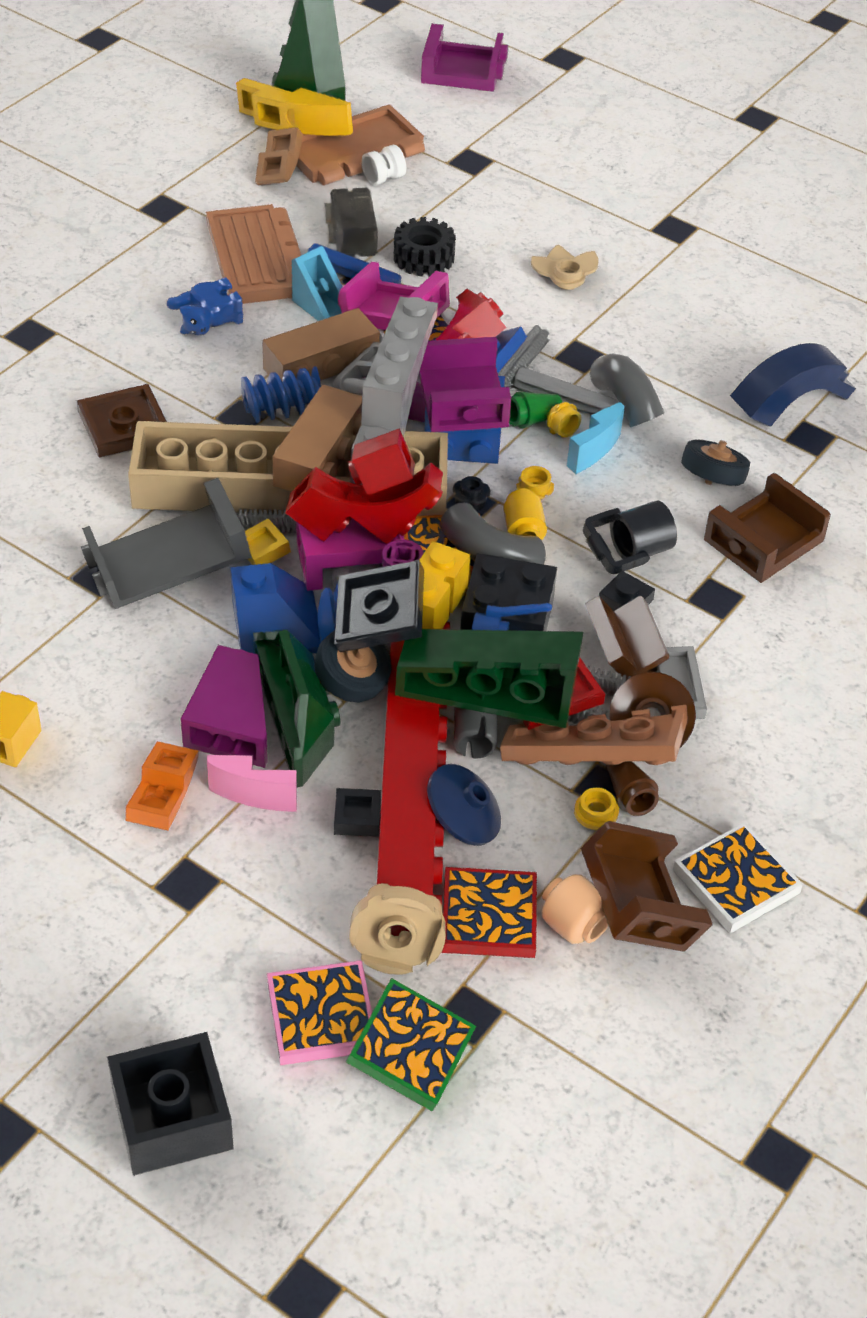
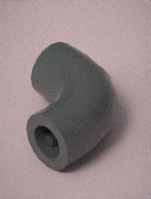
(629, 385)
(474, 535)

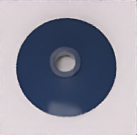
(464, 804)

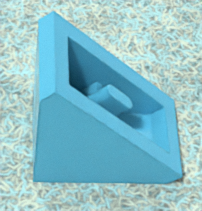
(316, 284)

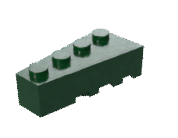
(493, 672)

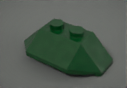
(296, 701)

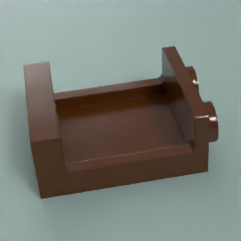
(768, 529)
(638, 890)

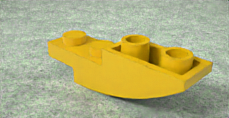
(303, 109)

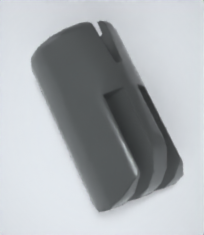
(476, 728)

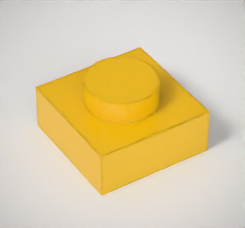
(266, 543)

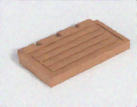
(333, 157)
(255, 250)

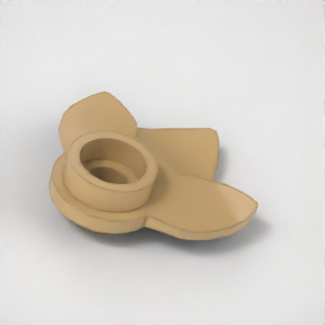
(565, 269)

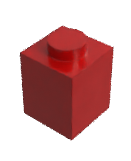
(382, 462)

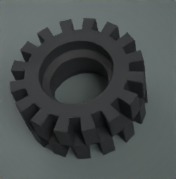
(424, 246)

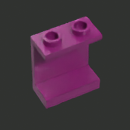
(463, 385)

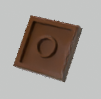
(114, 416)

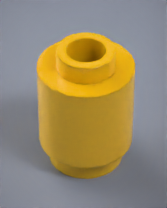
(524, 514)

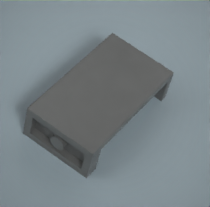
(168, 551)

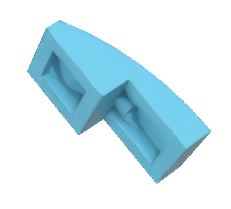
(596, 441)

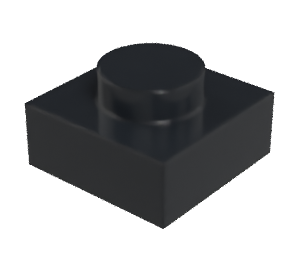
(625, 589)
(357, 812)

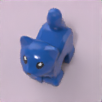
(207, 306)

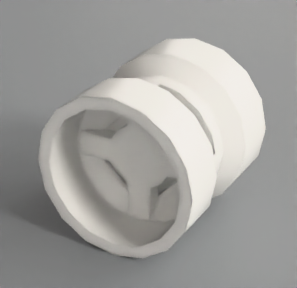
(383, 165)

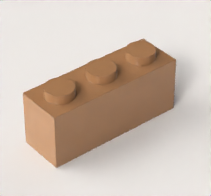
(324, 344)
(319, 437)

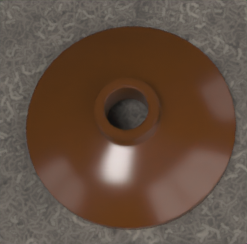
(655, 692)

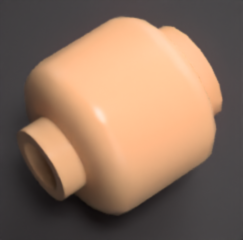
(574, 909)

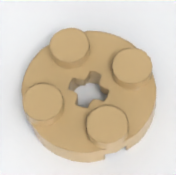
(397, 906)

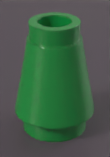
(531, 408)

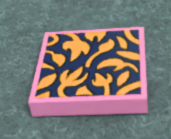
(318, 1010)

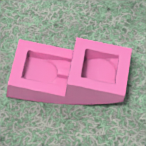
(265, 789)

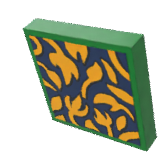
(411, 1044)

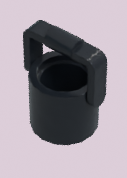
(634, 534)

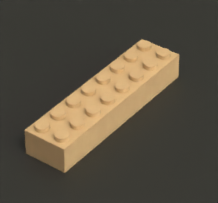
(177, 458)

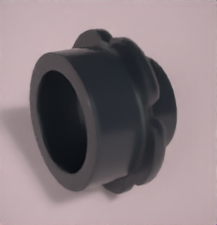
(471, 491)

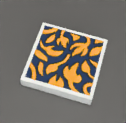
(737, 877)

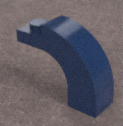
(788, 376)

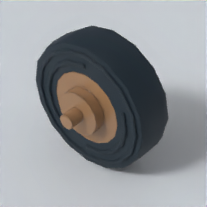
(715, 462)
(354, 673)

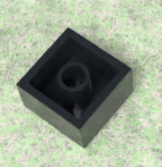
(506, 584)
(170, 1103)

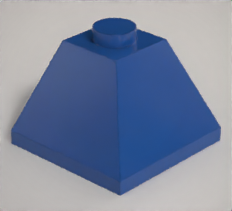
(272, 601)

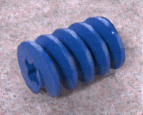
(278, 393)

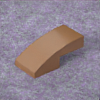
(280, 157)

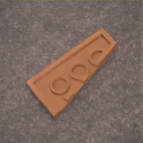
(599, 739)

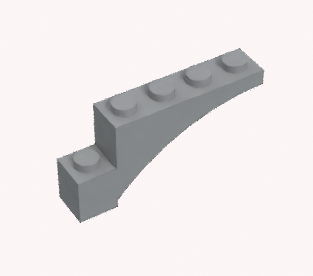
(395, 369)

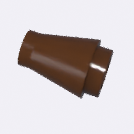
(633, 788)

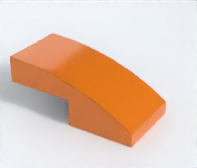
(162, 786)

